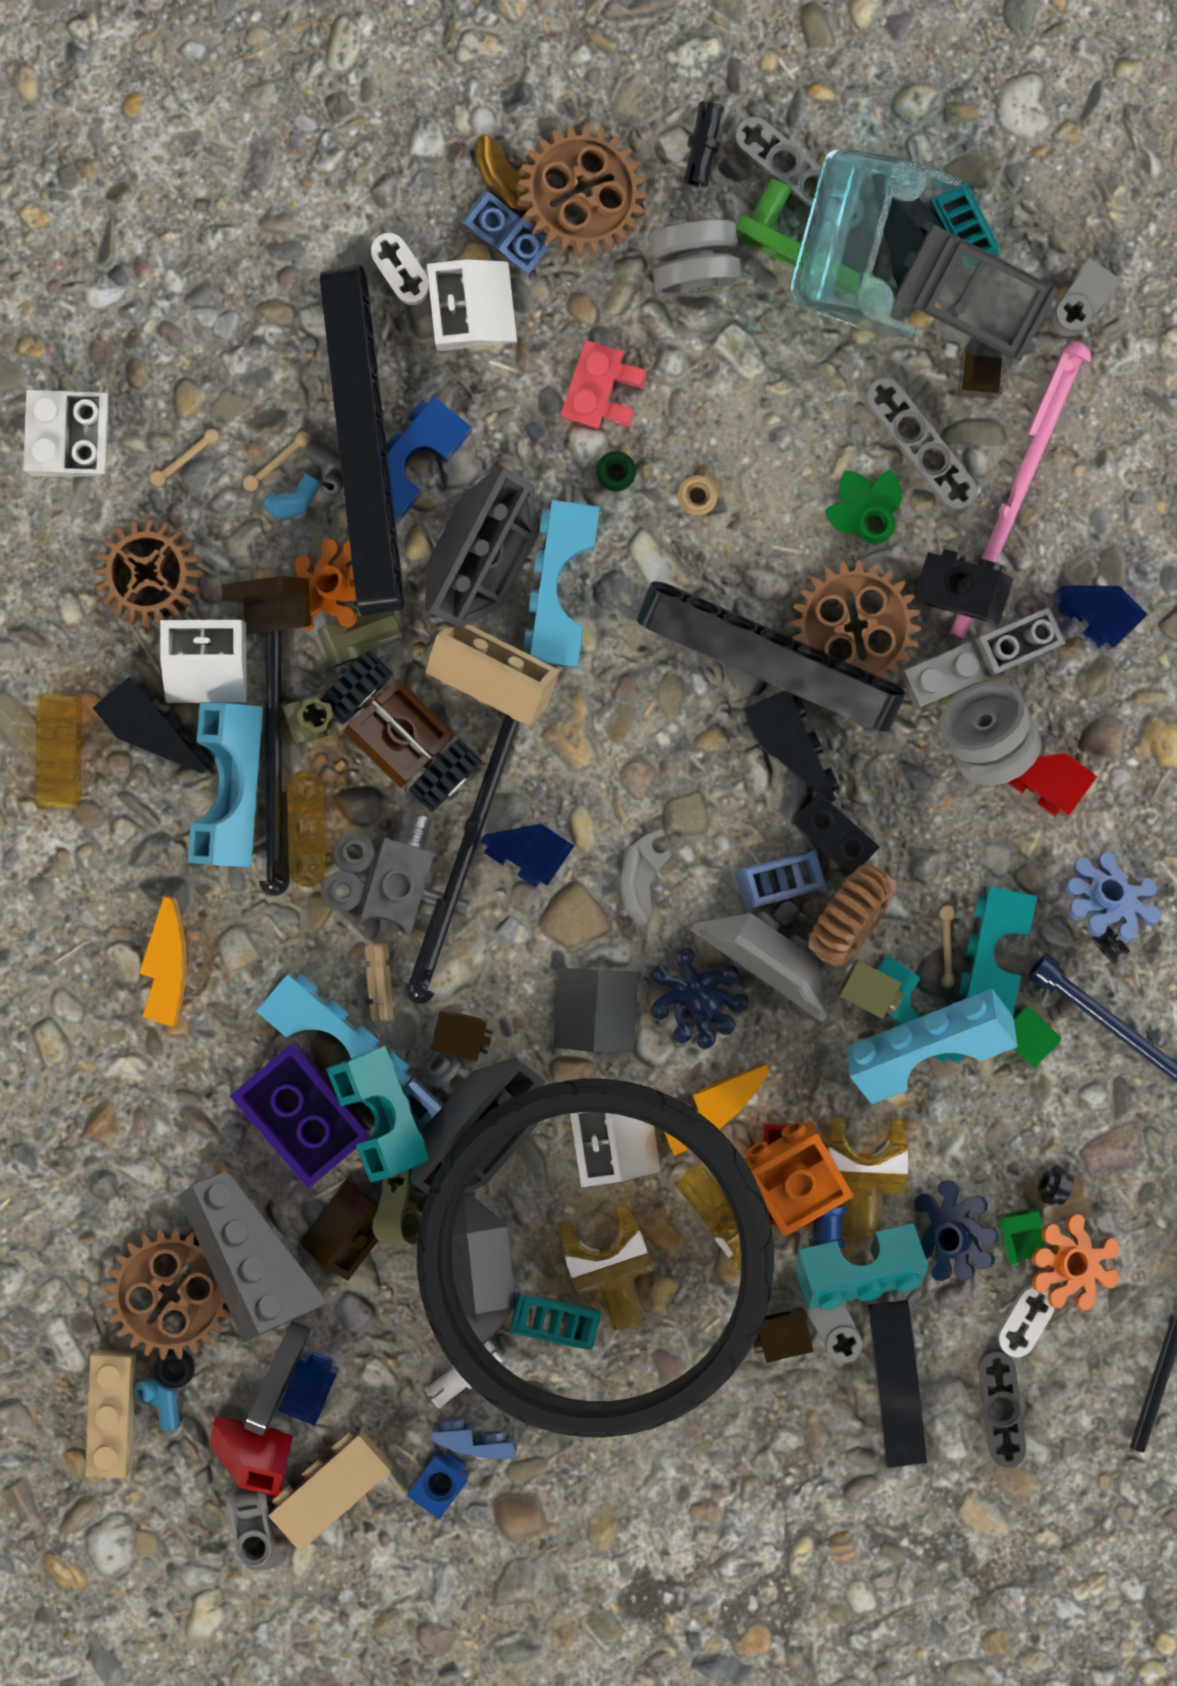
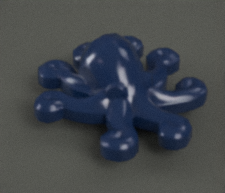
(698, 998)
(956, 1233)

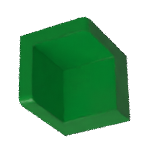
(1033, 1036)
(1020, 1234)

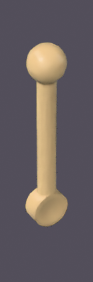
(159, 478)
(252, 483)
(946, 914)

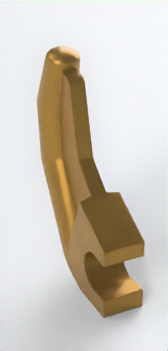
(497, 174)

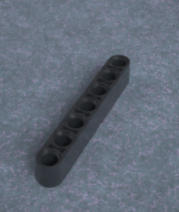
(770, 656)

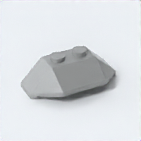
(769, 956)

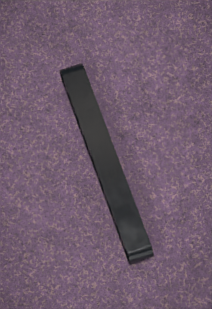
(362, 441)

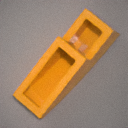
(167, 964)
(725, 1099)

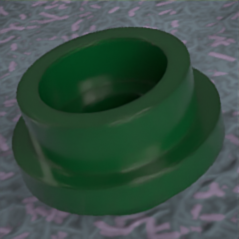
(616, 458)

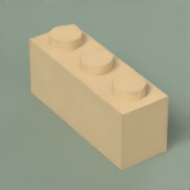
(492, 672)
(110, 1413)
(329, 1488)

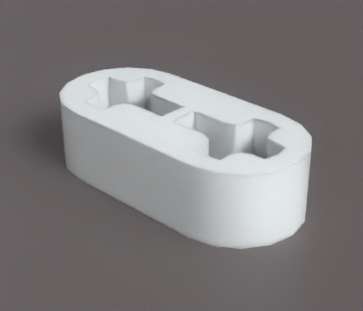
(392, 274)
(1017, 1315)

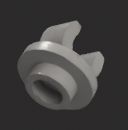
(443, 1069)

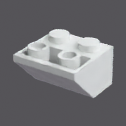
(471, 304)
(65, 433)
(203, 661)
(613, 1148)

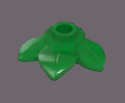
(865, 500)

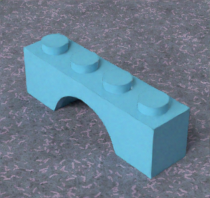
(570, 532)
(227, 829)
(297, 1008)
(970, 1027)

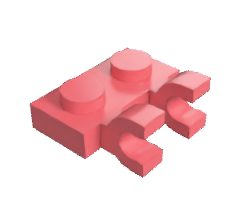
(593, 384)

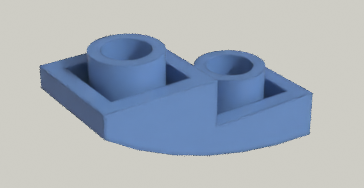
(505, 232)
(459, 1437)

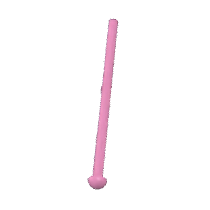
(1041, 428)

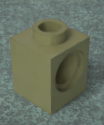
(871, 989)

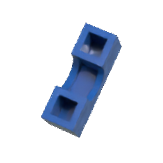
(432, 429)

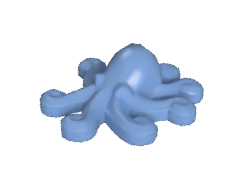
(1110, 898)

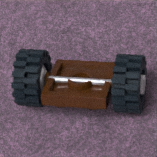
(400, 732)

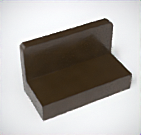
(272, 603)
(343, 1232)

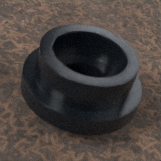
(1055, 1186)
(175, 1380)

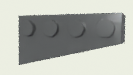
(247, 1258)

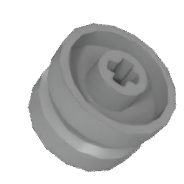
(695, 257)
(990, 733)

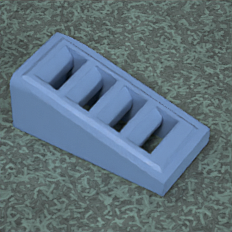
(748, 887)

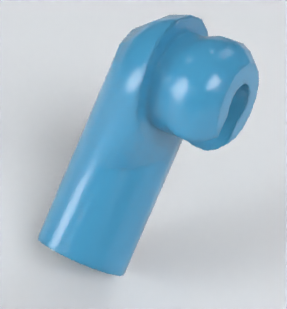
(292, 503)
(160, 1397)

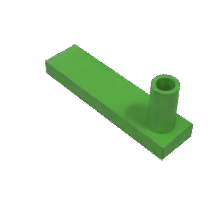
(758, 229)

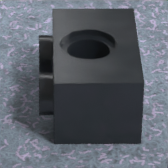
(984, 598)
(834, 834)

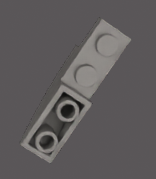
(982, 658)

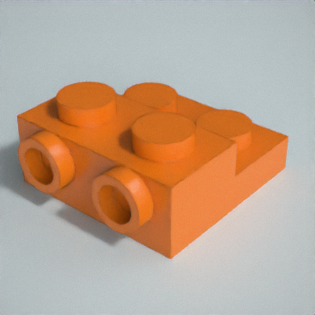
(797, 1177)

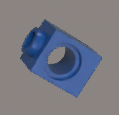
(436, 1500)

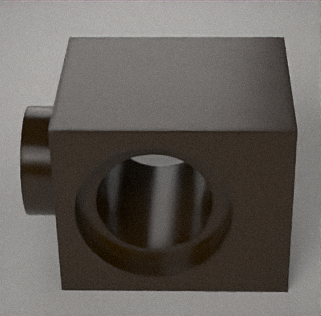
(461, 1035)
(784, 1335)

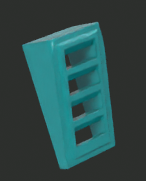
(978, 219)
(587, 1327)

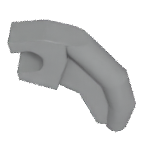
(637, 874)

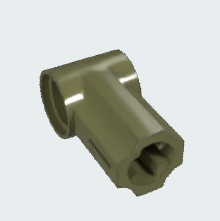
(368, 633)
(308, 719)

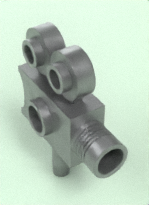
(394, 878)

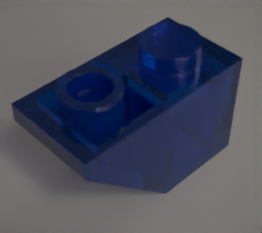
(1103, 610)
(531, 848)

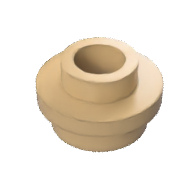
(706, 486)

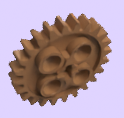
(564, 160)
(891, 617)
(139, 1273)

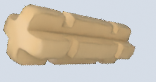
(379, 982)

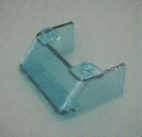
(846, 233)

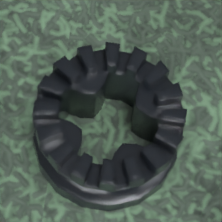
(1110, 946)

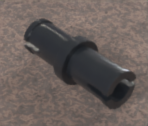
(703, 144)

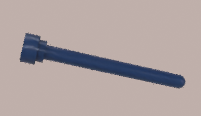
(1048, 974)

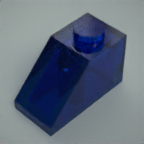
(309, 1388)

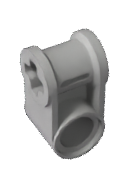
(1086, 295)
(830, 1324)
(250, 1522)

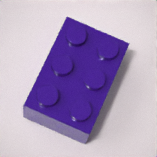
(301, 1114)

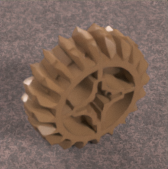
(160, 559)
(852, 915)

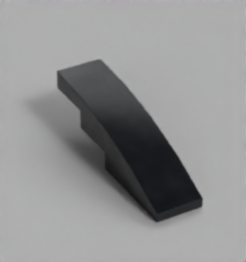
(897, 1383)

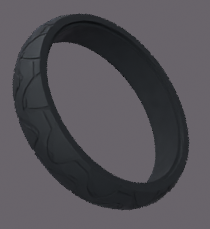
(498, 1383)

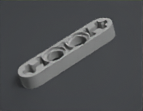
(795, 179)
(916, 448)

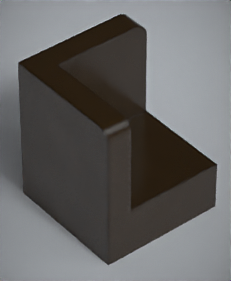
(979, 376)

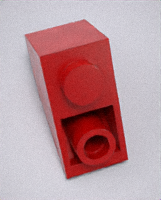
(1057, 782)
(252, 1459)

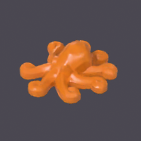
(330, 582)
(1073, 1263)

